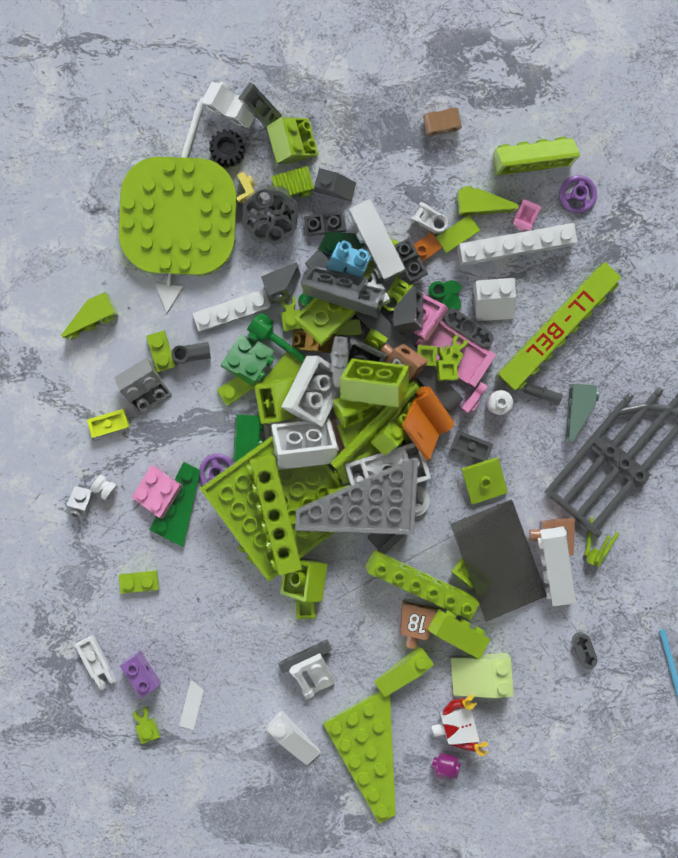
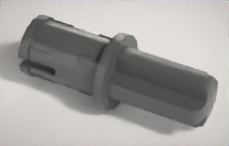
(543, 393)

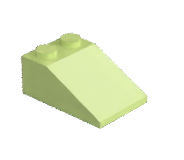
(484, 677)

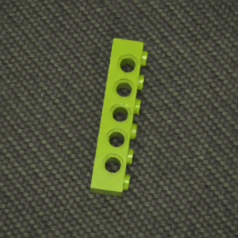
(291, 561)
(422, 584)

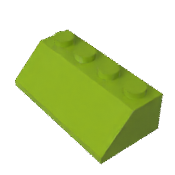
(535, 156)

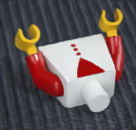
(460, 726)

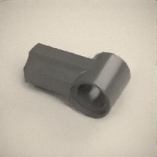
(193, 352)

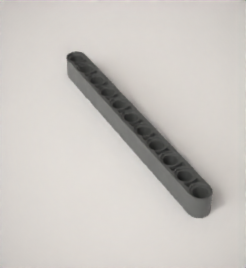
(428, 376)

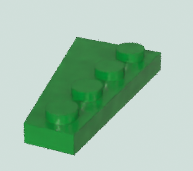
(176, 521)

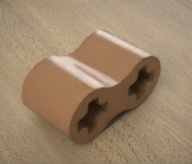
(442, 121)

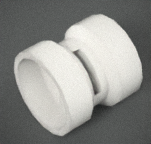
(103, 487)

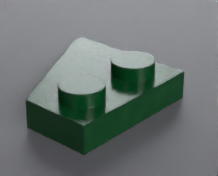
(331, 240)

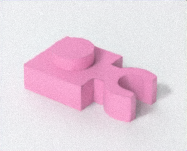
(471, 402)

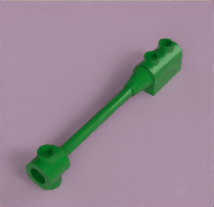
(262, 329)

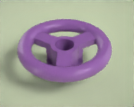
(573, 195)
(213, 458)

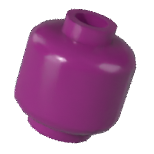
(446, 766)

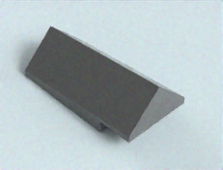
(343, 290)

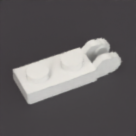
(95, 661)

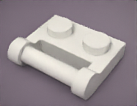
(318, 673)

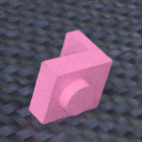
(526, 215)

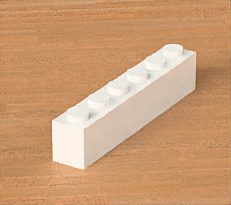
(517, 244)

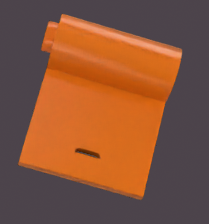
(426, 421)

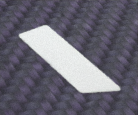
(191, 706)

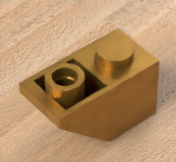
(304, 342)

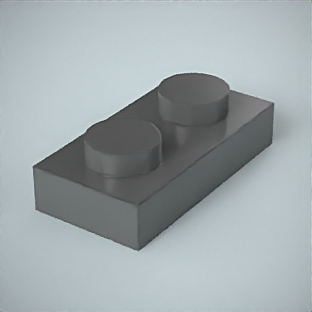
(471, 445)

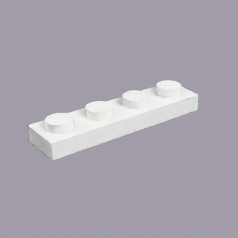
(231, 310)

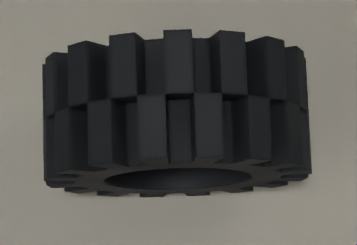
(222, 137)

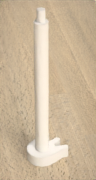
(192, 130)

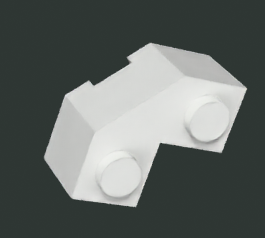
(226, 103)

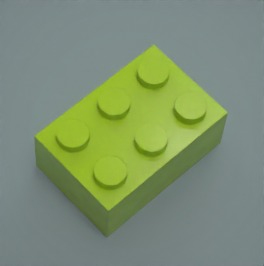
(374, 382)

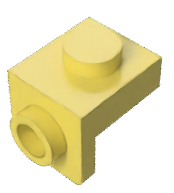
(247, 183)

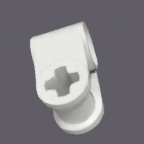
(428, 219)

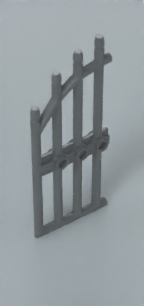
(620, 460)

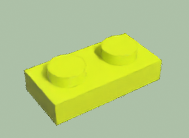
(108, 423)

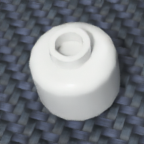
(499, 402)

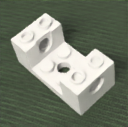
(374, 464)

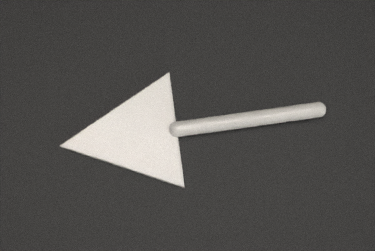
(168, 292)

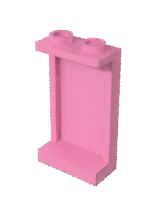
(475, 358)

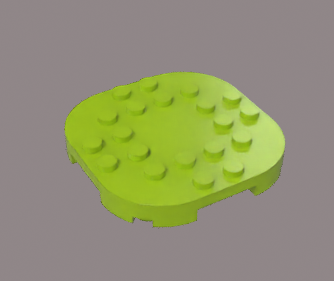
(178, 216)

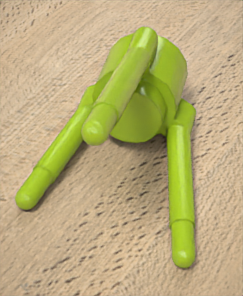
(597, 556)

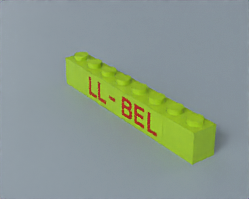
(558, 326)

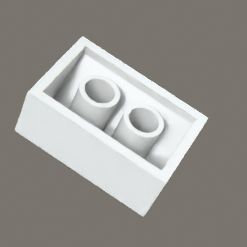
(312, 391)
(303, 444)

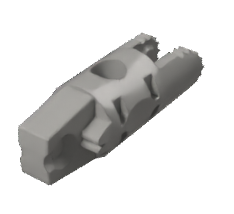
(339, 359)

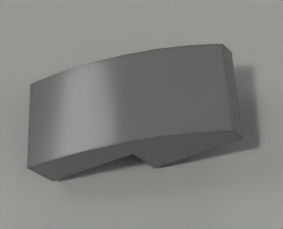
(322, 223)
(413, 265)

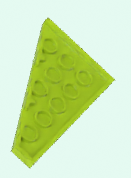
(366, 746)

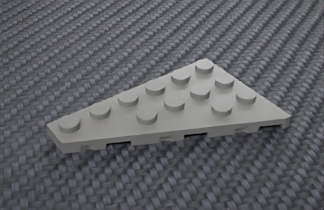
(373, 505)

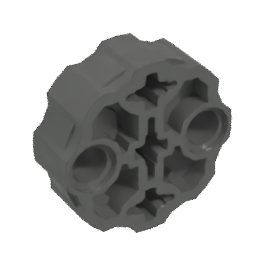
(258, 209)

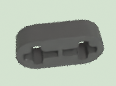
(580, 652)

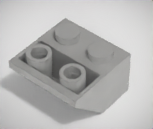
(142, 386)

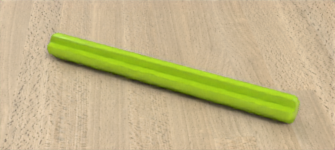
(367, 433)

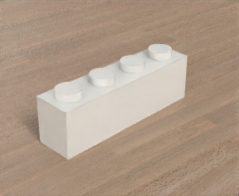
(376, 239)
(558, 566)

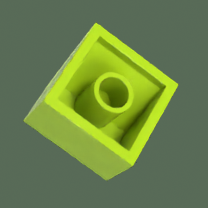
(307, 583)

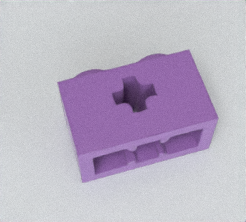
(140, 674)

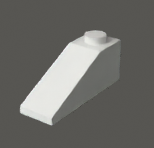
(292, 738)

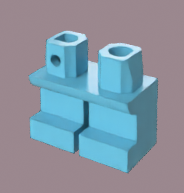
(346, 256)

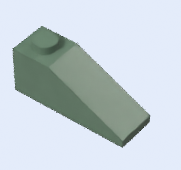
(580, 405)

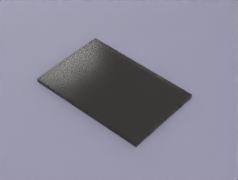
(498, 560)

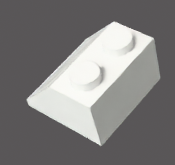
(494, 299)

